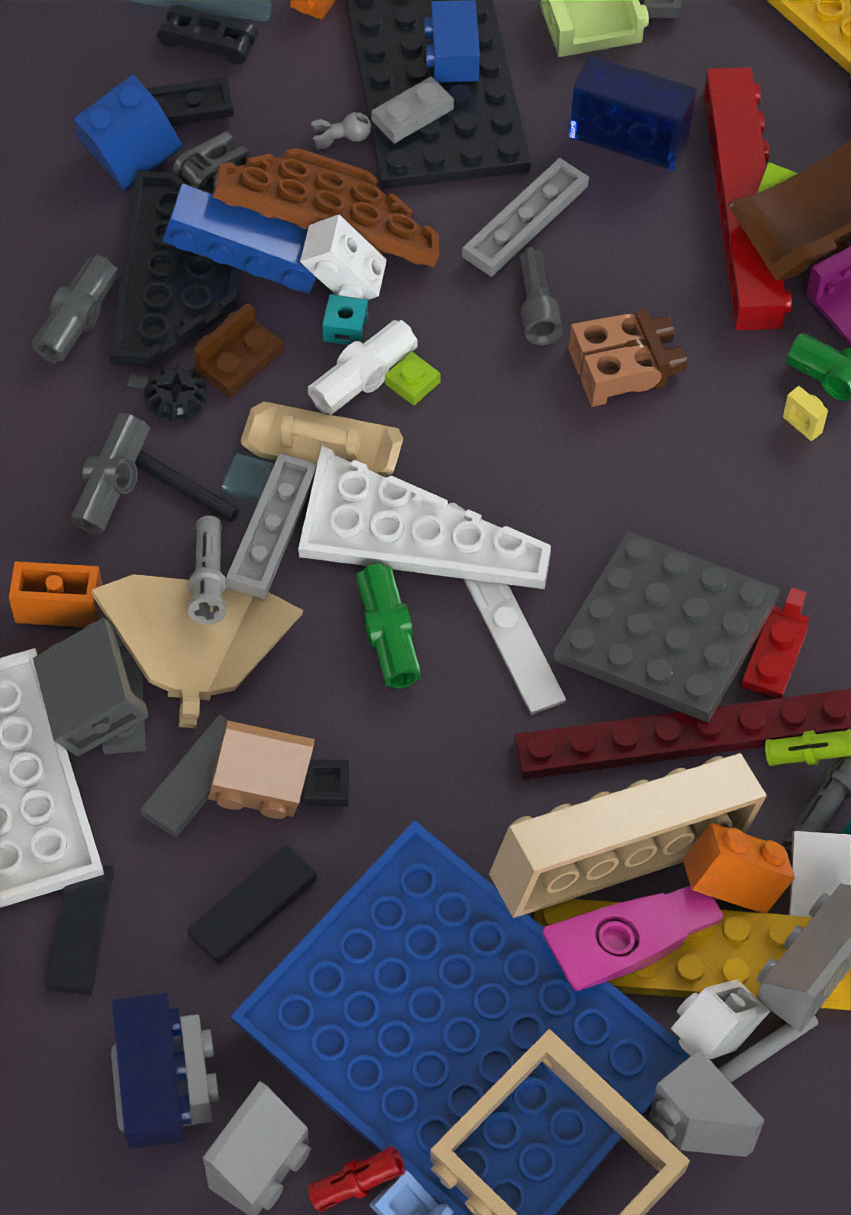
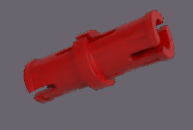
(356, 1179)

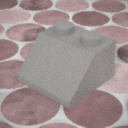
(704, 1110)
(256, 1152)

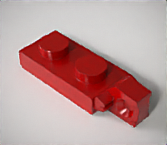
(778, 648)

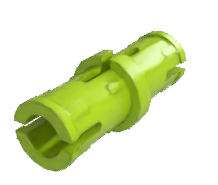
(782, 750)

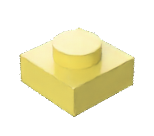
(805, 413)

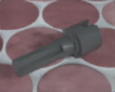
(540, 312)

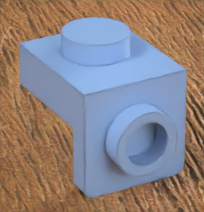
(407, 1197)

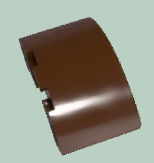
(801, 216)

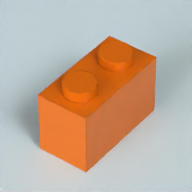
(54, 594)
(738, 868)

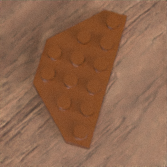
(313, 188)

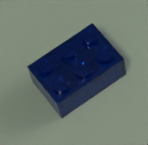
(631, 112)

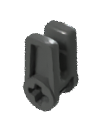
(207, 159)

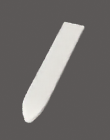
(516, 644)

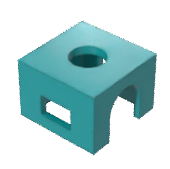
(349, 327)

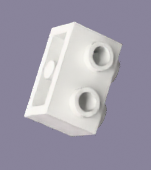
(343, 259)
(718, 1019)

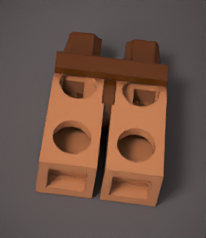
(624, 354)

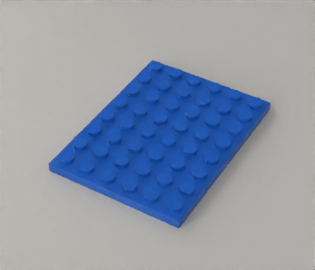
(424, 1001)

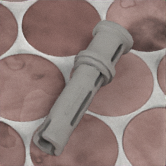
(207, 581)

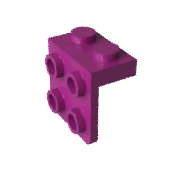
(831, 290)

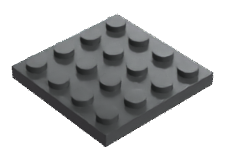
(667, 626)

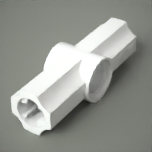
(362, 367)

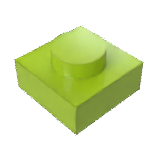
(412, 378)

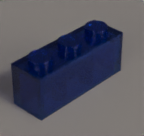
(150, 1070)

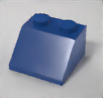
(127, 132)

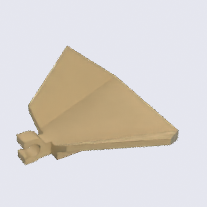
(190, 656)

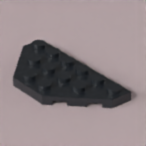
(164, 290)

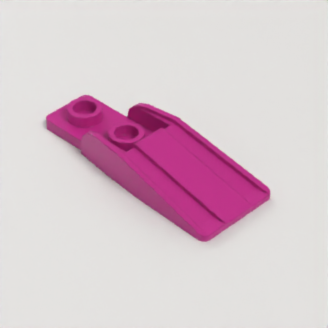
(628, 935)

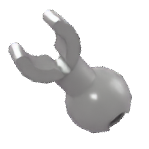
(354, 127)

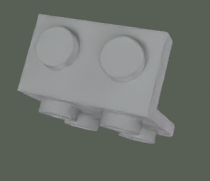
(199, 1085)

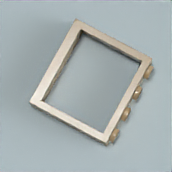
(595, 1093)

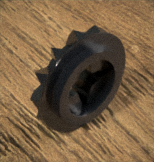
(190, 400)

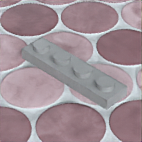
(525, 217)
(271, 526)

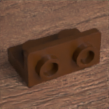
(236, 351)

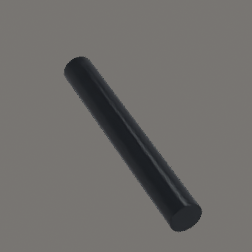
(186, 486)

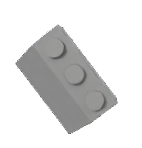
(813, 961)

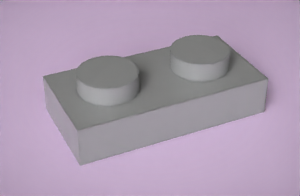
(412, 109)

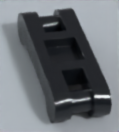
(208, 33)

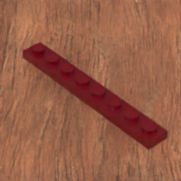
(678, 734)

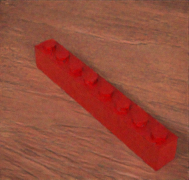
(738, 167)

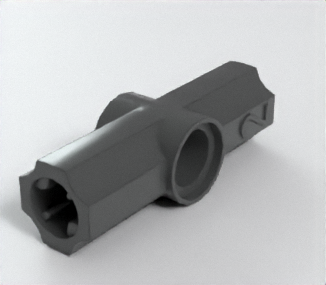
(75, 309)
(109, 474)

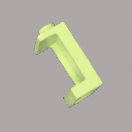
(594, 24)

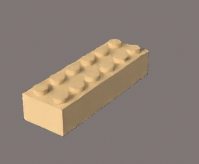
(621, 833)

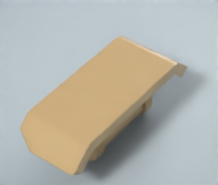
(302, 432)

